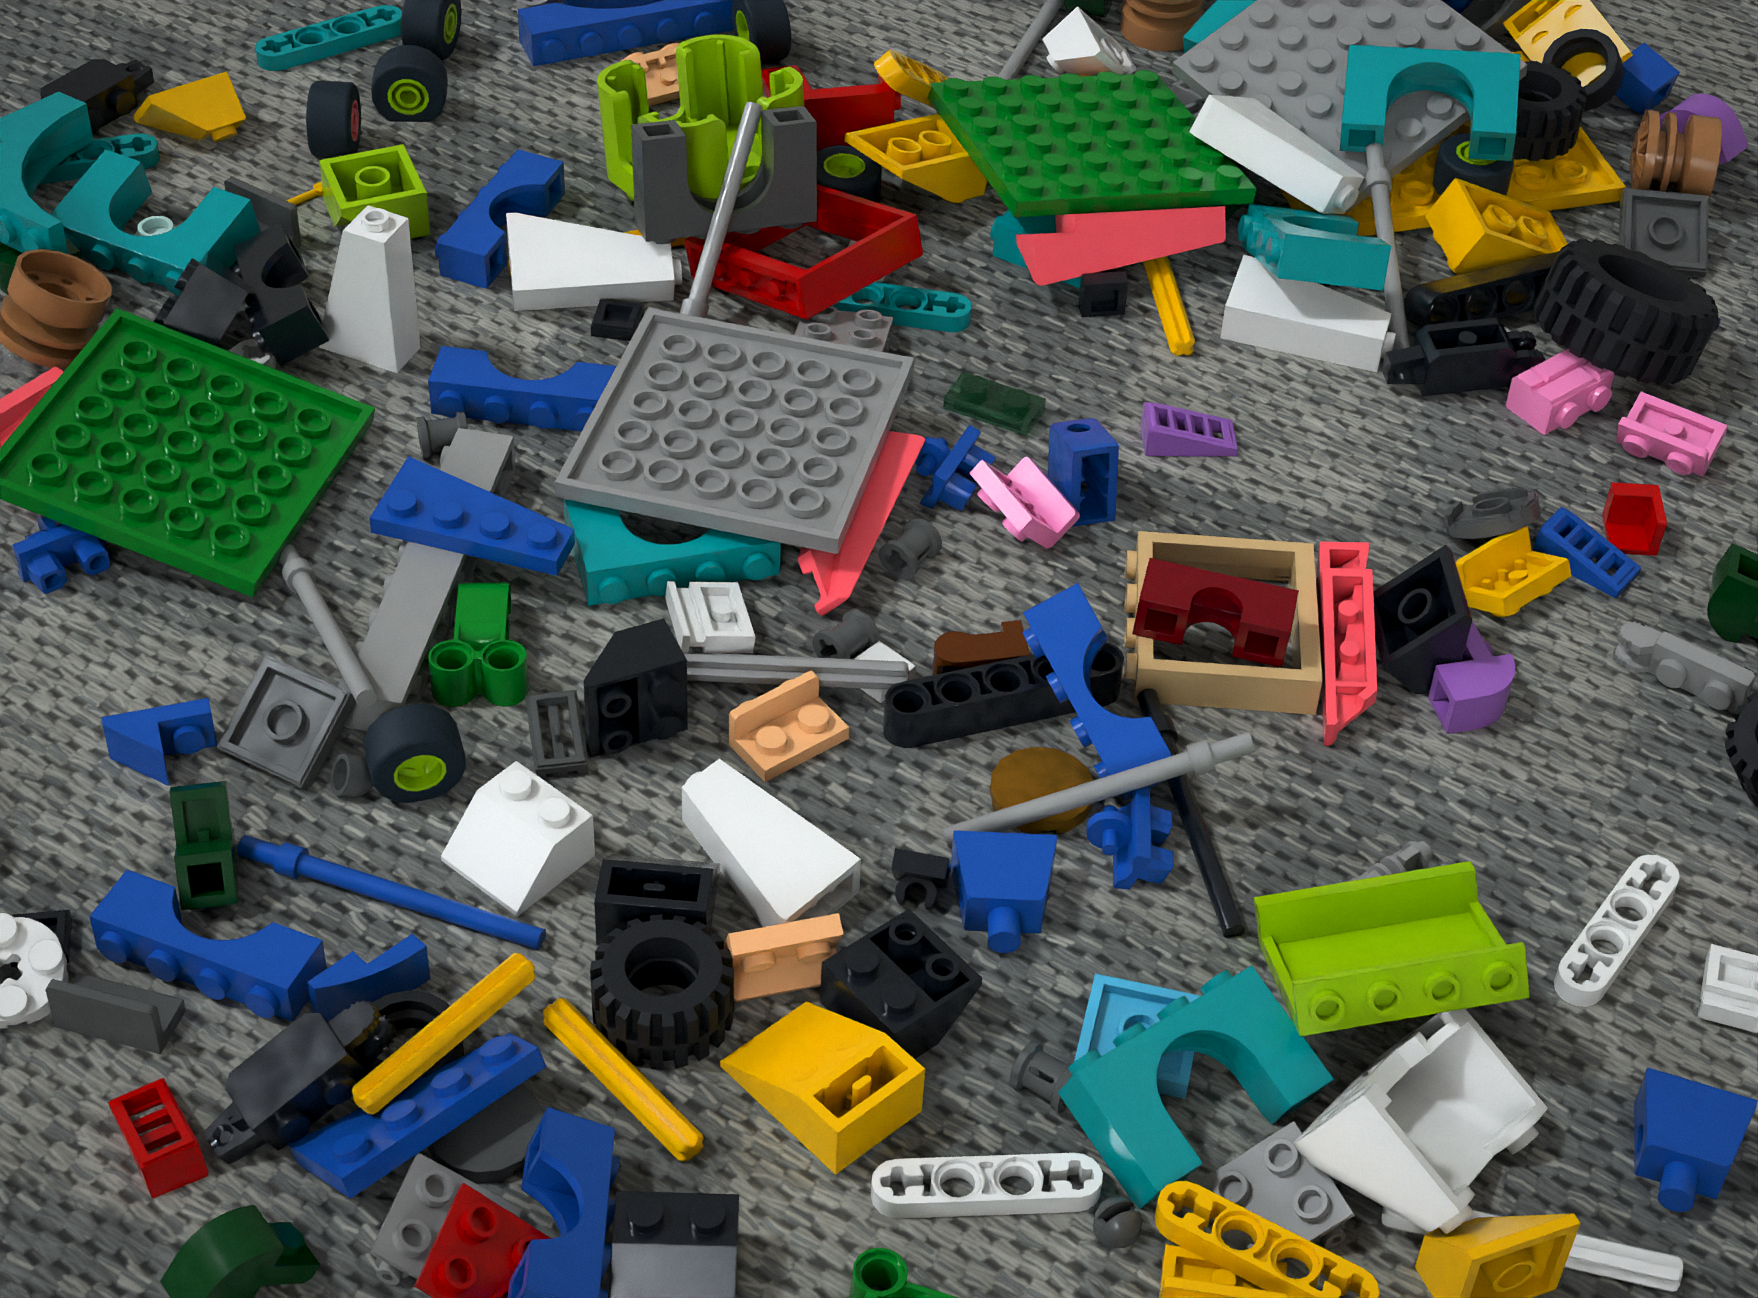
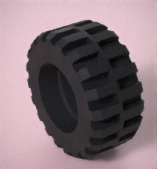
(1625, 312)

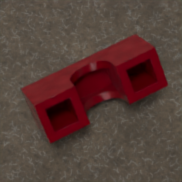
(1251, 610)

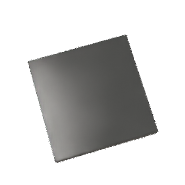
(1667, 228)
(287, 722)

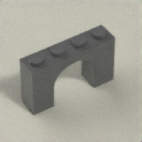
(778, 195)

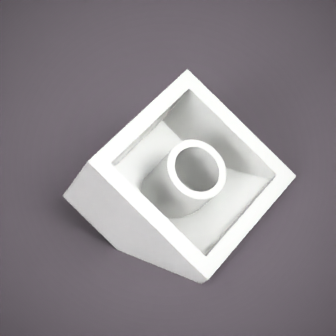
(520, 839)

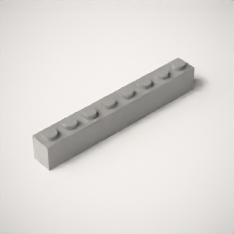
(424, 588)

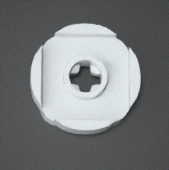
(39, 961)

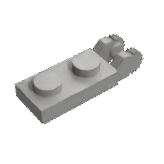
(1683, 666)

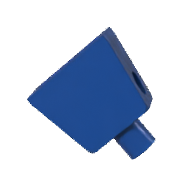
(1087, 454)
(1002, 883)
(1687, 1136)

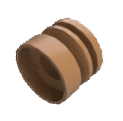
(1159, 23)
(1671, 156)
(52, 307)

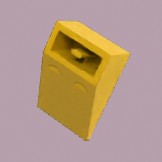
(1546, 20)
(830, 1082)

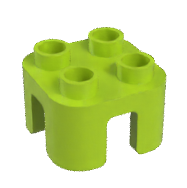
(714, 84)

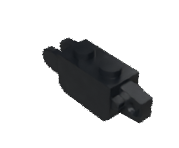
(104, 87)
(1462, 357)
(298, 1079)

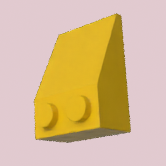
(924, 155)
(1489, 228)

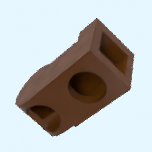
(962, 650)

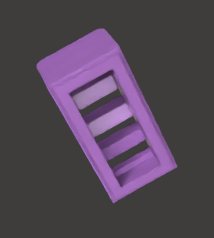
(1173, 432)

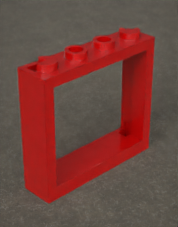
(884, 243)

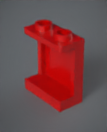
(849, 109)

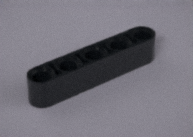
(1486, 289)
(988, 698)

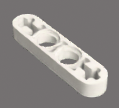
(1621, 932)
(985, 1175)

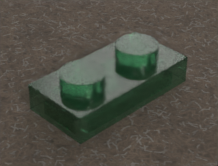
(994, 403)

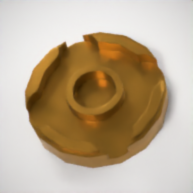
(1034, 774)

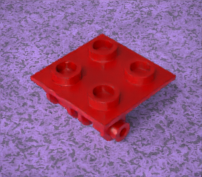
(475, 1249)

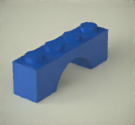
(475, 244)
(470, 384)
(1070, 638)
(262, 970)
(570, 1174)

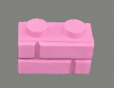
(1559, 392)

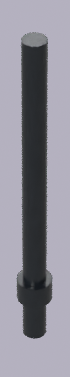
(1194, 823)

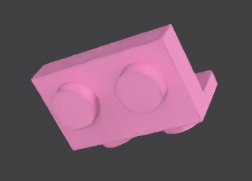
(1670, 434)
(1028, 501)

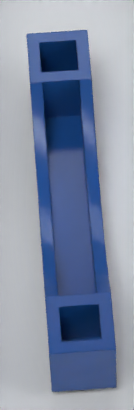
(569, 32)

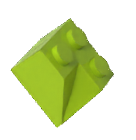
(375, 179)

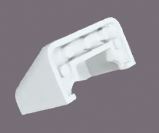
(1425, 1122)

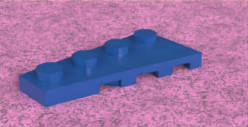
(462, 518)
(367, 1147)

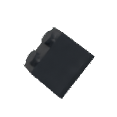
(1422, 620)
(675, 1245)

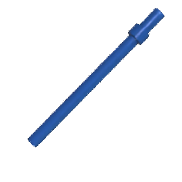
(295, 860)

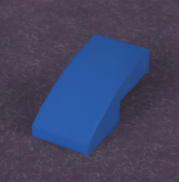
(353, 980)

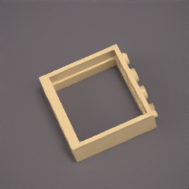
(1228, 684)

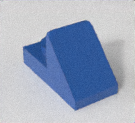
(148, 735)

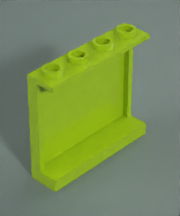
(1387, 949)

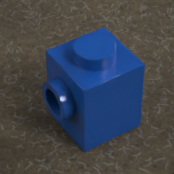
(1646, 79)

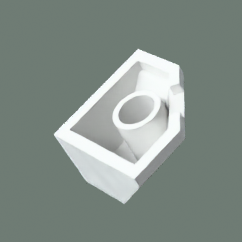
(1085, 48)

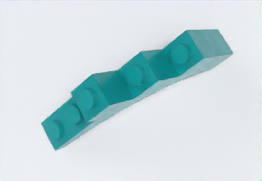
(30, 146)

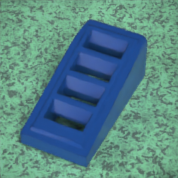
(1567, 534)

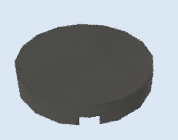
(1492, 514)
(493, 1140)

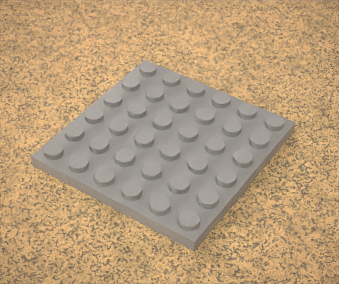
(1296, 65)
(738, 430)

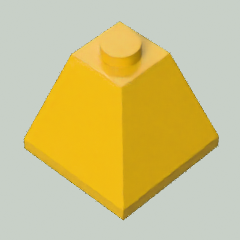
(195, 109)
(1498, 1256)

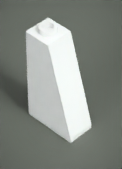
(1277, 152)
(580, 264)
(373, 293)
(1304, 319)
(766, 850)

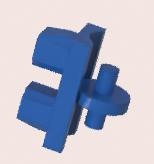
(944, 465)
(54, 547)
(1128, 837)

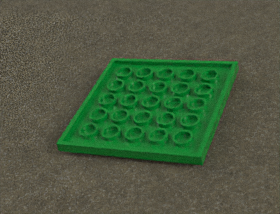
(1087, 144)
(181, 451)

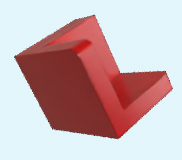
(1634, 518)

